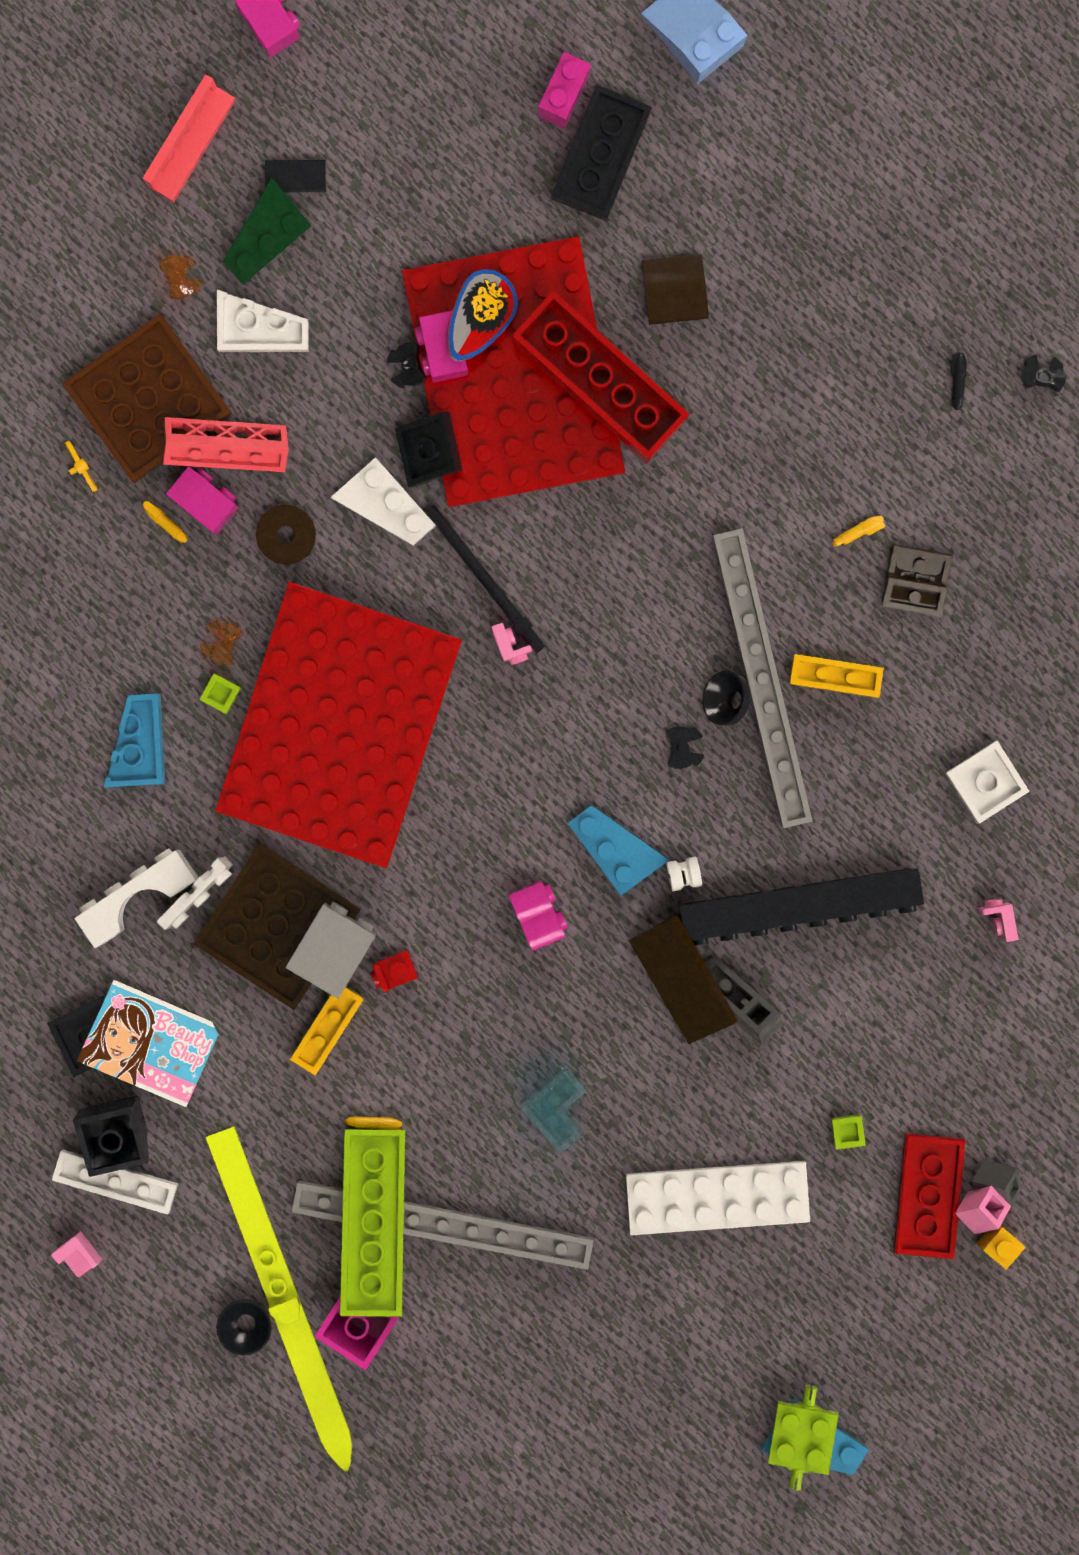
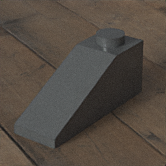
(751, 1010)

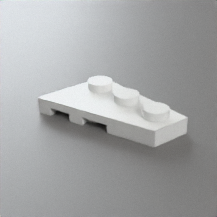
(257, 328)
(384, 502)
(197, 895)

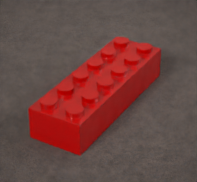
(599, 377)

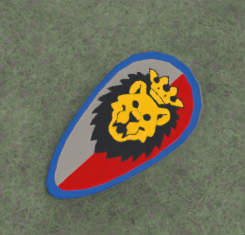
(480, 313)

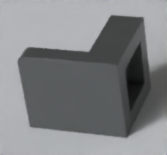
(1001, 1177)

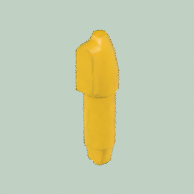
(164, 521)
(865, 527)
(379, 1123)

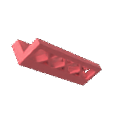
(188, 139)
(225, 448)

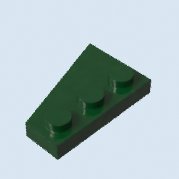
(266, 233)

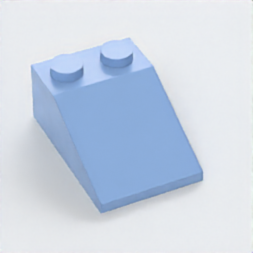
(696, 33)

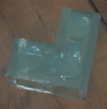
(548, 1108)

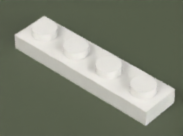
(122, 1185)

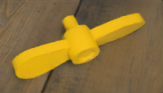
(80, 466)

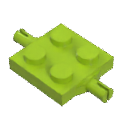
(803, 1437)

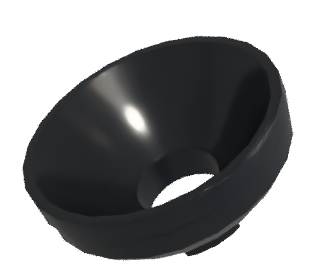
(719, 696)
(237, 1340)

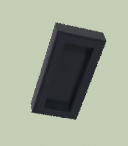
(297, 175)

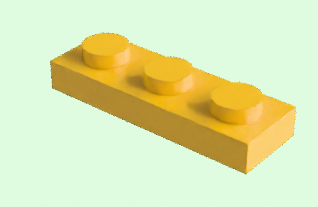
(836, 676)
(326, 1030)

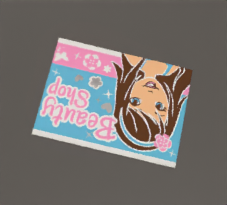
(149, 1043)

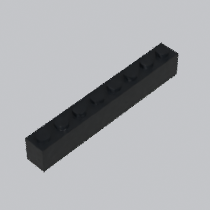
(802, 904)

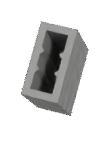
(332, 949)

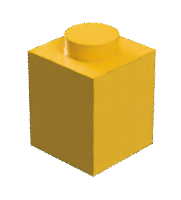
(1001, 1246)

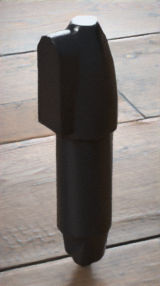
(958, 371)

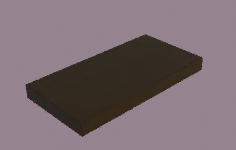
(683, 980)

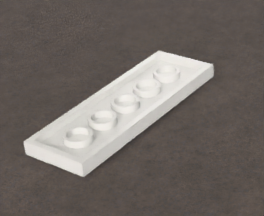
(717, 1197)

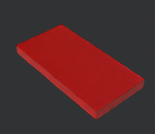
(929, 1196)

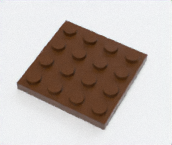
(138, 386)

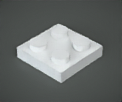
(987, 782)

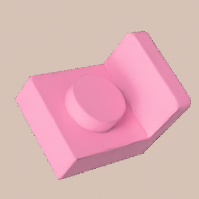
(505, 640)
(1005, 923)

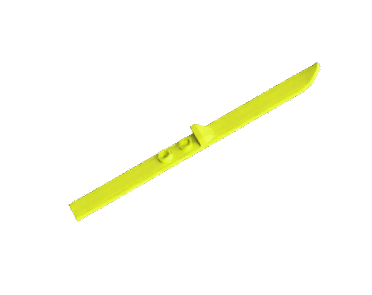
(281, 1295)

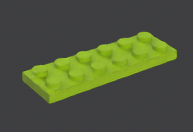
(373, 1223)

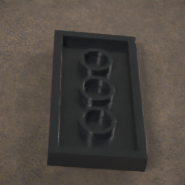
(601, 152)

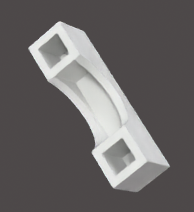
(105, 919)

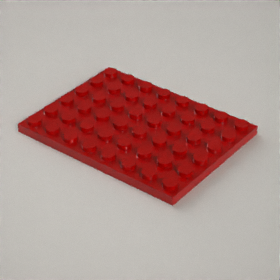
(508, 415)
(338, 724)

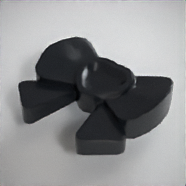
(408, 356)
(1052, 378)
(679, 740)

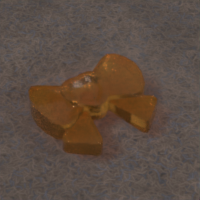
(174, 269)
(222, 652)

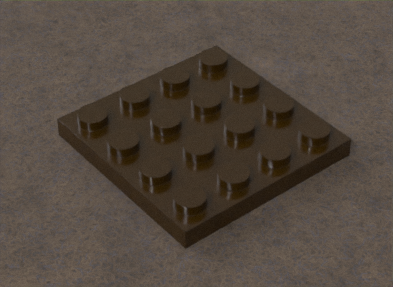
(265, 922)

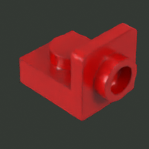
(393, 971)

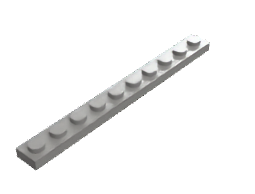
(762, 678)
(460, 1228)

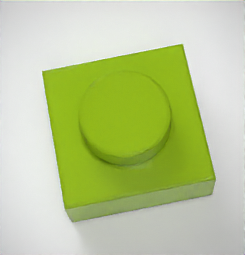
(220, 693)
(848, 1131)

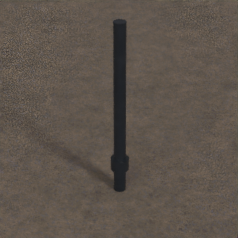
(521, 625)

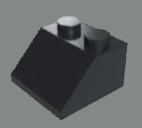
(112, 1136)

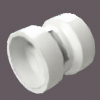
(690, 871)

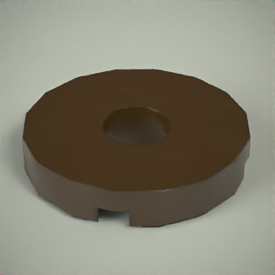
(280, 517)

